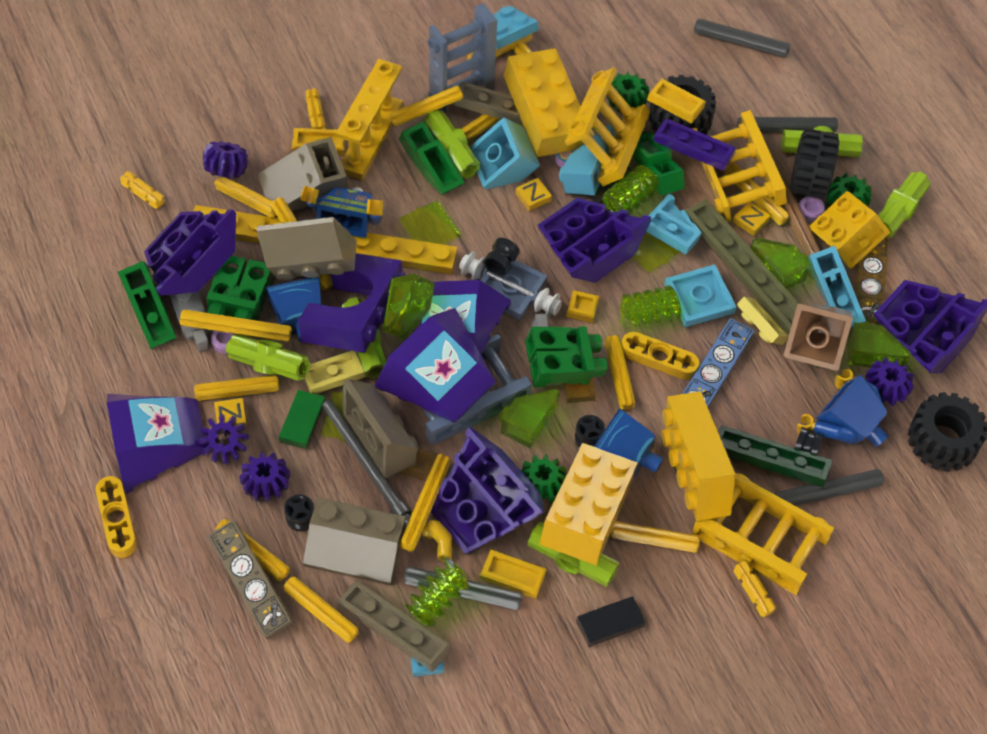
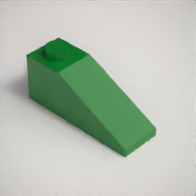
(147, 304)

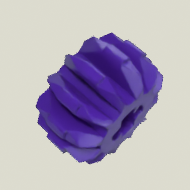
(225, 159)
(891, 379)
(234, 439)
(275, 480)

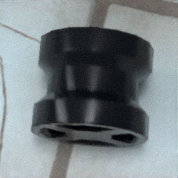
(588, 425)
(808, 441)
(296, 506)

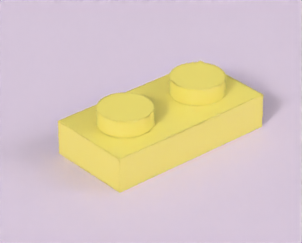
(755, 314)
(333, 371)

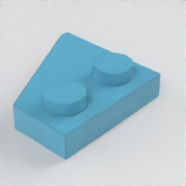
(673, 226)

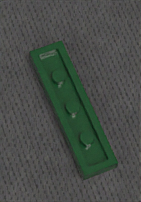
(775, 456)

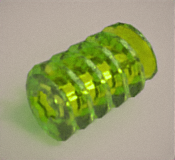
(631, 190)
(649, 304)
(439, 593)

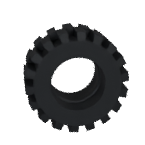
(696, 87)
(814, 163)
(952, 413)

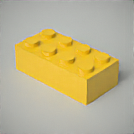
(543, 99)
(698, 456)
(588, 504)

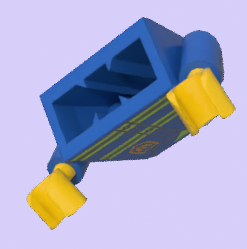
(348, 206)
(851, 413)

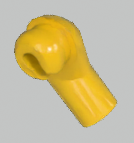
(442, 536)

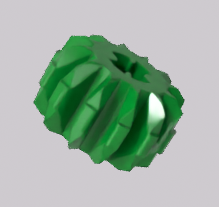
(631, 89)
(853, 185)
(548, 470)

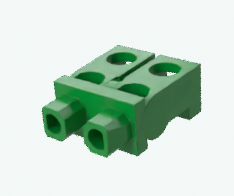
(239, 290)
(563, 355)

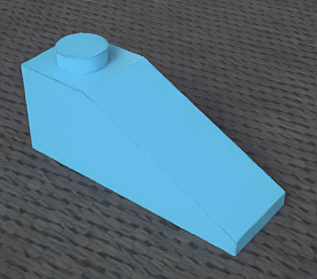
(583, 168)
(834, 282)

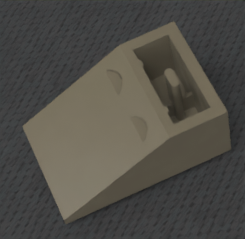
(311, 165)

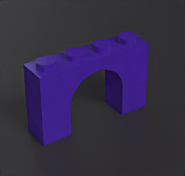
(356, 325)

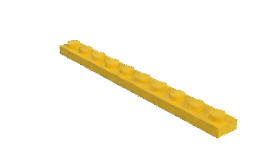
(412, 253)

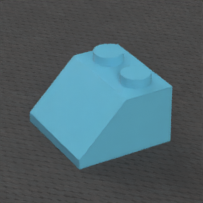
(504, 155)

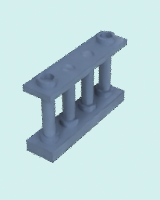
(482, 61)
(487, 406)

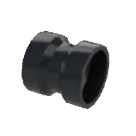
(503, 253)

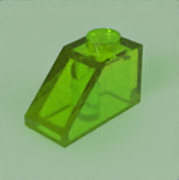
(782, 260)
(407, 304)
(873, 343)
(528, 416)

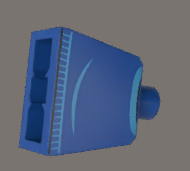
(291, 299)
(630, 440)

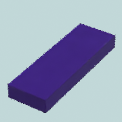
(694, 144)

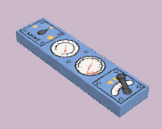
(720, 360)

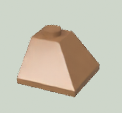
(818, 335)

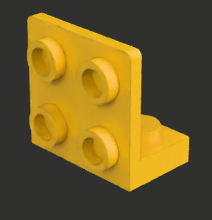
(850, 228)

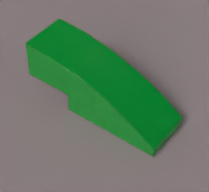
(430, 158)
(659, 161)

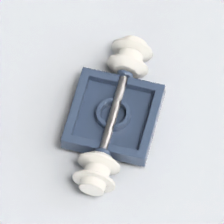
(520, 285)

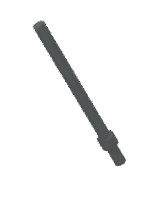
(360, 452)

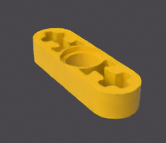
(681, 355)
(125, 525)

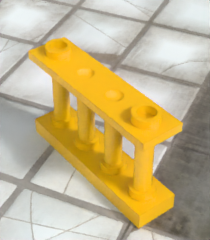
(369, 119)
(627, 131)
(764, 168)
(762, 559)

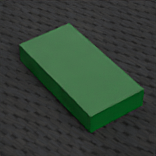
(301, 419)

